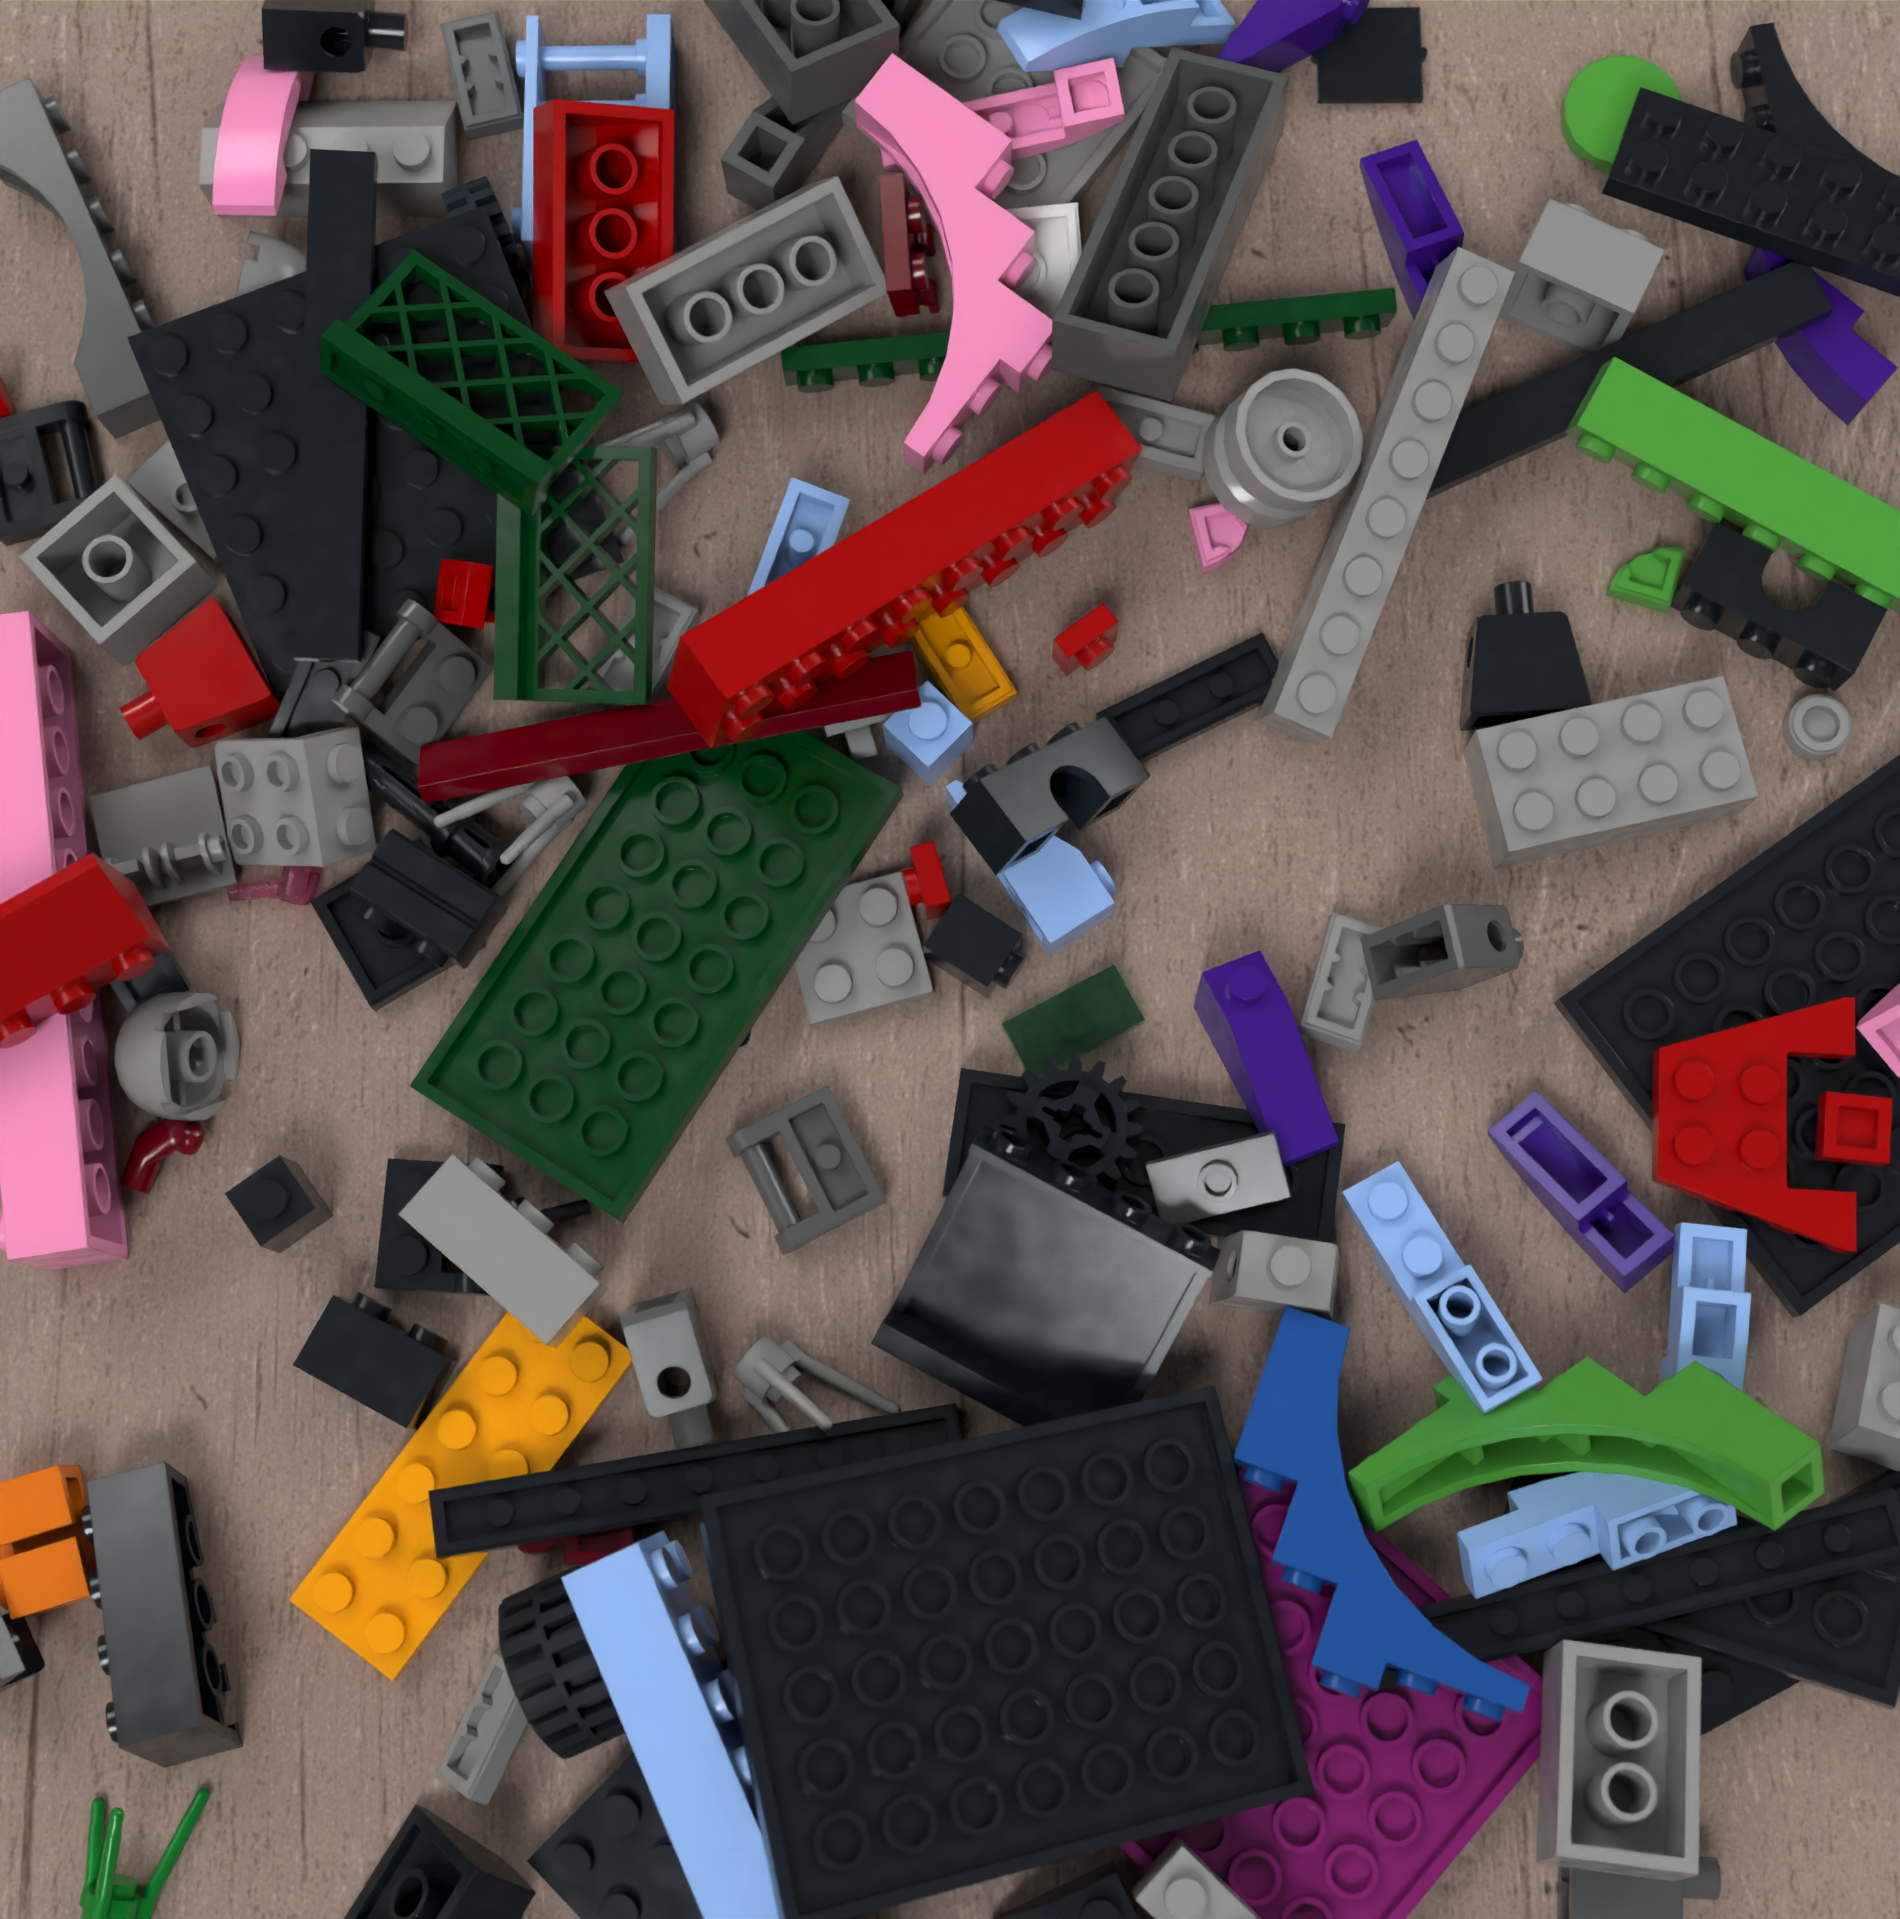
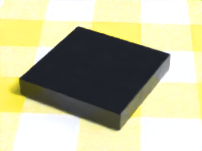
(378, 962)

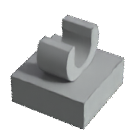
(857, 735)

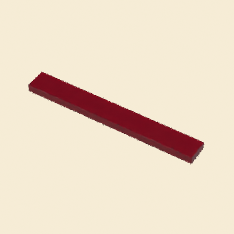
(644, 733)

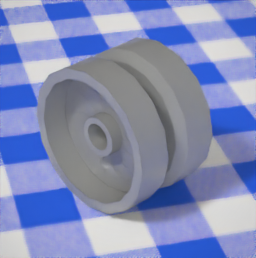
(1282, 448)

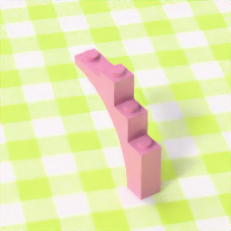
(954, 166)

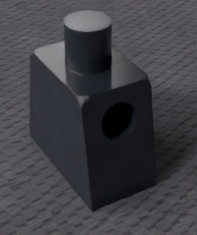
(328, 34)
(1519, 663)

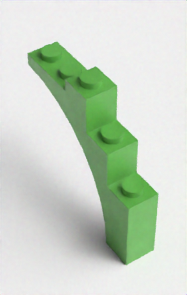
(1587, 1420)

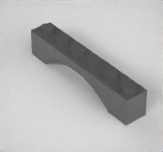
(775, 157)
(42, 166)

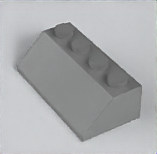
(411, 140)

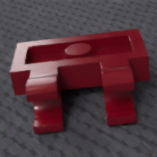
(902, 233)

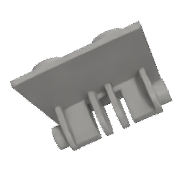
(166, 835)

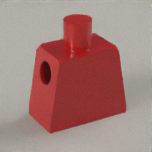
(201, 681)

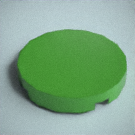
(1601, 103)

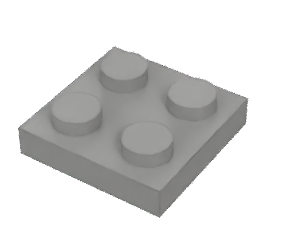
(863, 954)

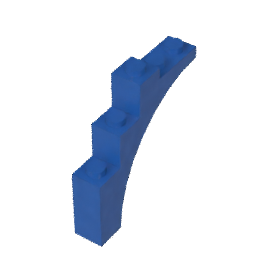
(1370, 1621)

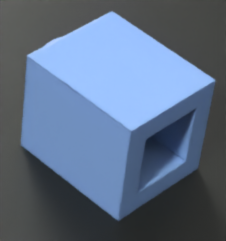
(930, 735)

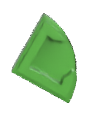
(1649, 579)

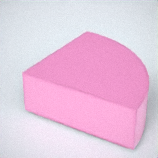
(1215, 534)

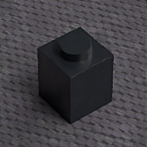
(975, 947)
(279, 1204)

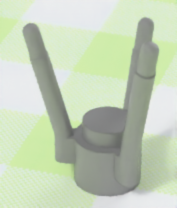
(682, 435)
(547, 808)
(771, 1374)

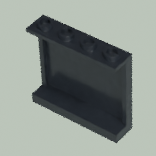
(1044, 1287)

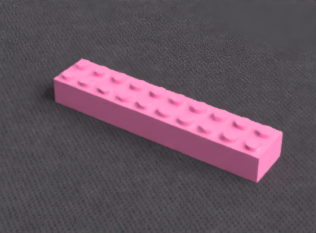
(57, 1085)

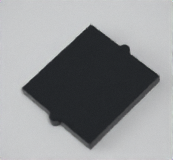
(1373, 60)

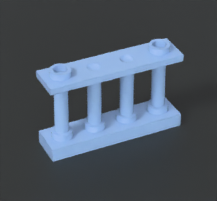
(651, 58)

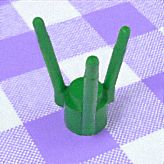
(116, 1895)

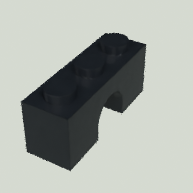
(1727, 594)
(1022, 805)

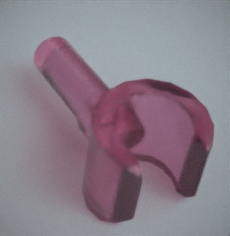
(296, 886)

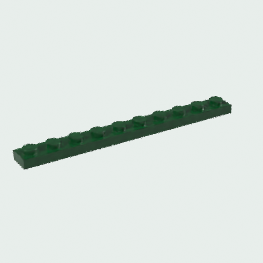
(1235, 325)

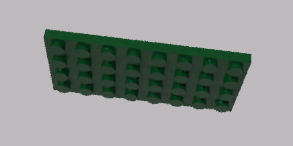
(654, 957)

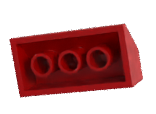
(597, 217)
(68, 942)

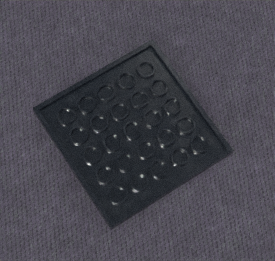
(233, 416)

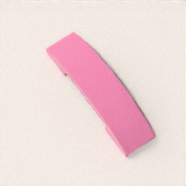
(1053, 114)
(254, 136)

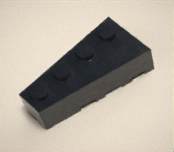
(155, 1618)

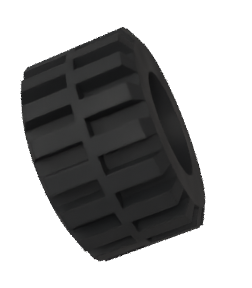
(555, 1669)

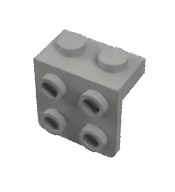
(296, 798)

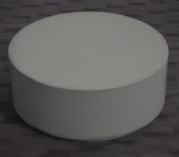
(1817, 727)

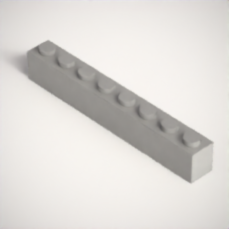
(1385, 496)

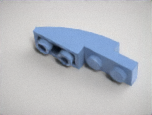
(1111, 30)
(1439, 1290)
(1708, 1302)
(1581, 1517)

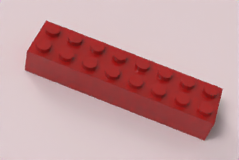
(901, 571)

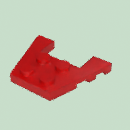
(1725, 1120)

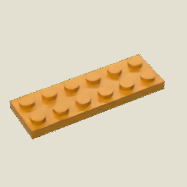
(501, 1418)

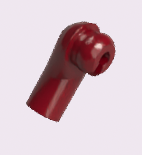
(156, 1144)

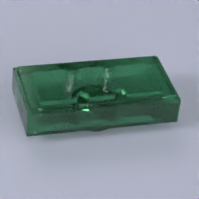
(1073, 1021)

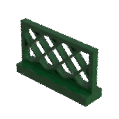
(430, 408)
(523, 586)

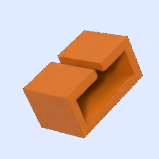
(44, 1542)

